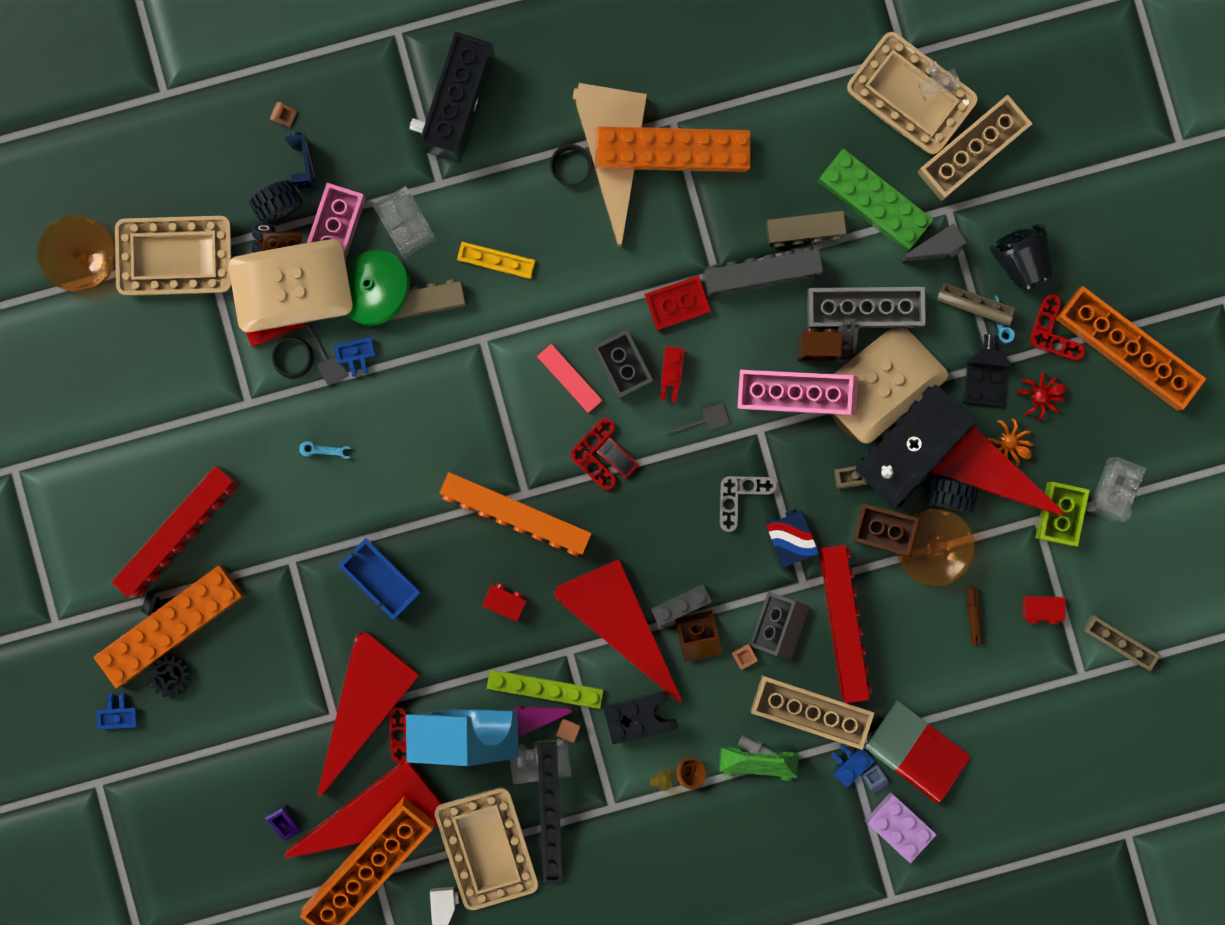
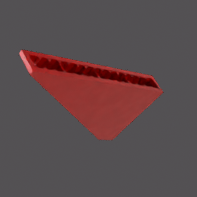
(985, 467)
(611, 610)
(370, 691)
(365, 811)

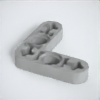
(738, 489)

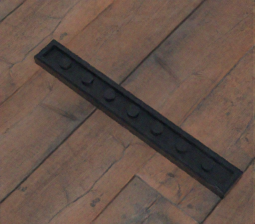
(549, 811)

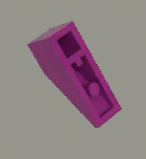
(537, 716)

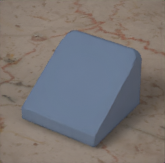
(875, 779)

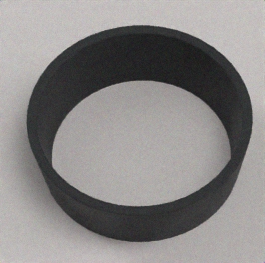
(566, 148)
(306, 369)

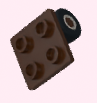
(269, 239)

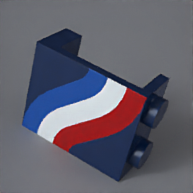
(307, 179)
(791, 538)

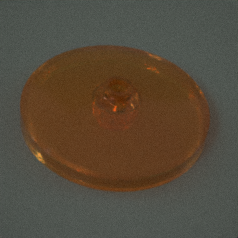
(60, 248)
(953, 559)

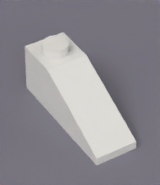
(443, 904)

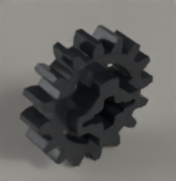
(172, 669)

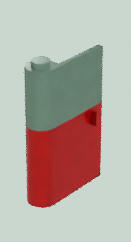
(917, 752)

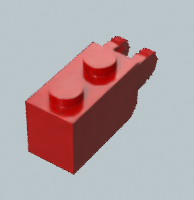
(671, 371)

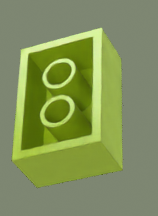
(1064, 528)

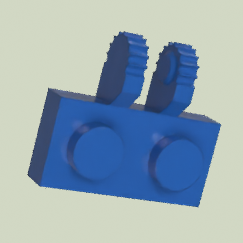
(355, 351)
(118, 717)
(853, 766)

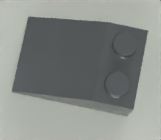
(937, 247)

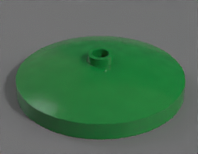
(377, 287)

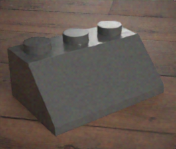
(779, 626)

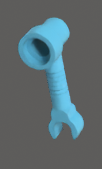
(1004, 331)
(322, 450)

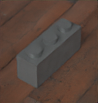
(681, 605)

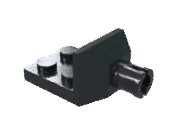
(986, 374)

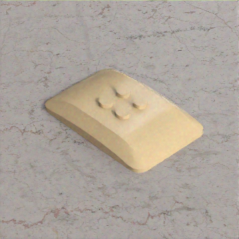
(891, 91)
(173, 255)
(290, 285)
(891, 377)
(486, 848)

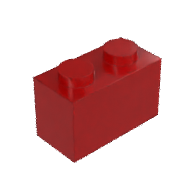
(504, 602)
(1043, 608)

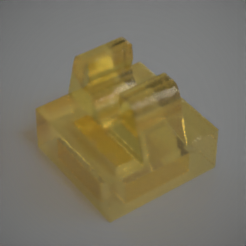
(662, 780)

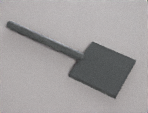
(329, 368)
(714, 417)

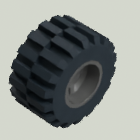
(275, 202)
(952, 495)

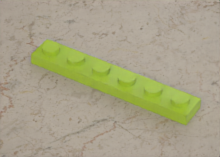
(544, 689)

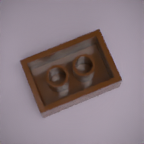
(819, 345)
(887, 530)

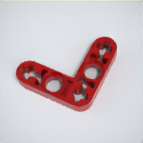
(1045, 332)
(589, 458)
(397, 744)

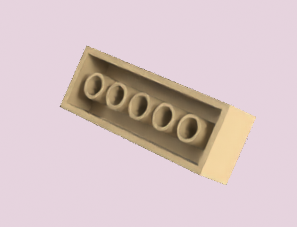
(974, 148)
(812, 712)

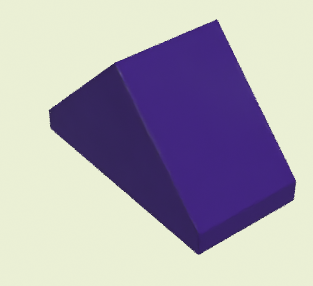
(283, 822)

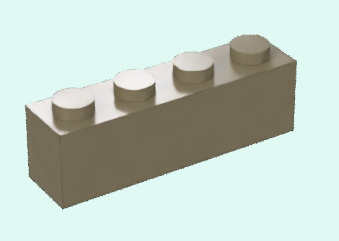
(806, 228)
(433, 299)

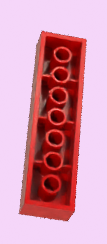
(176, 532)
(843, 623)

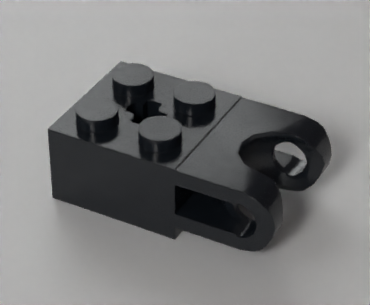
(644, 717)

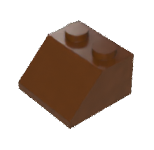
(698, 636)

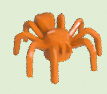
(1010, 442)

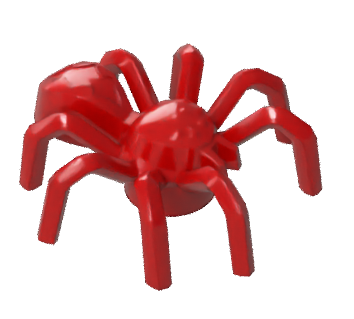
(1042, 395)

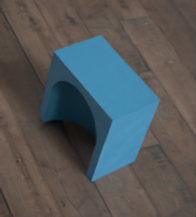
(462, 737)

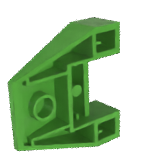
(735, 761)

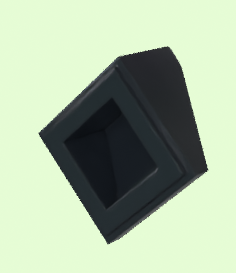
(150, 604)

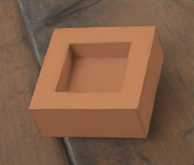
(744, 656)

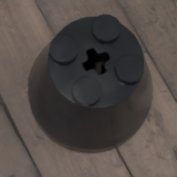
(1025, 256)

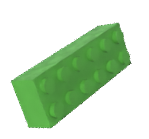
(875, 200)

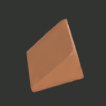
(283, 114)
(568, 730)

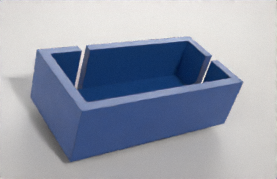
(380, 578)

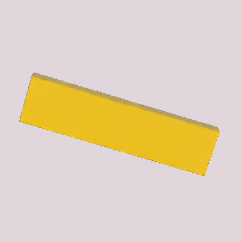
(496, 260)

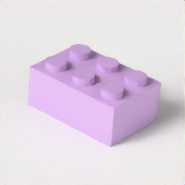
(900, 827)

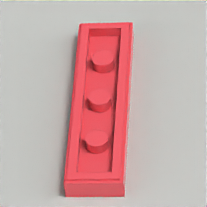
(569, 378)

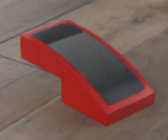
(617, 458)

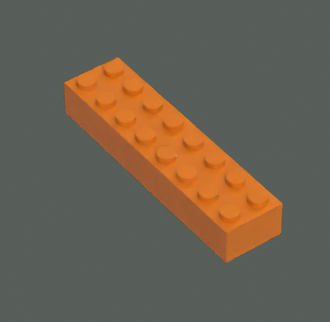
(672, 149)
(1130, 348)
(515, 513)
(169, 626)
(368, 866)

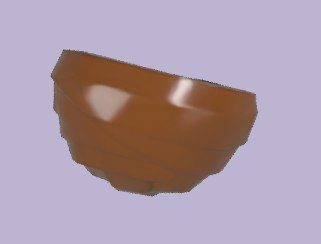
(691, 773)

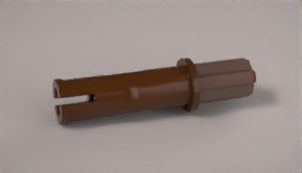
(974, 615)

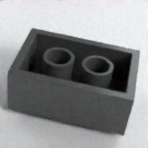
(623, 364)

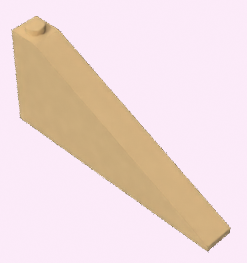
(610, 108)

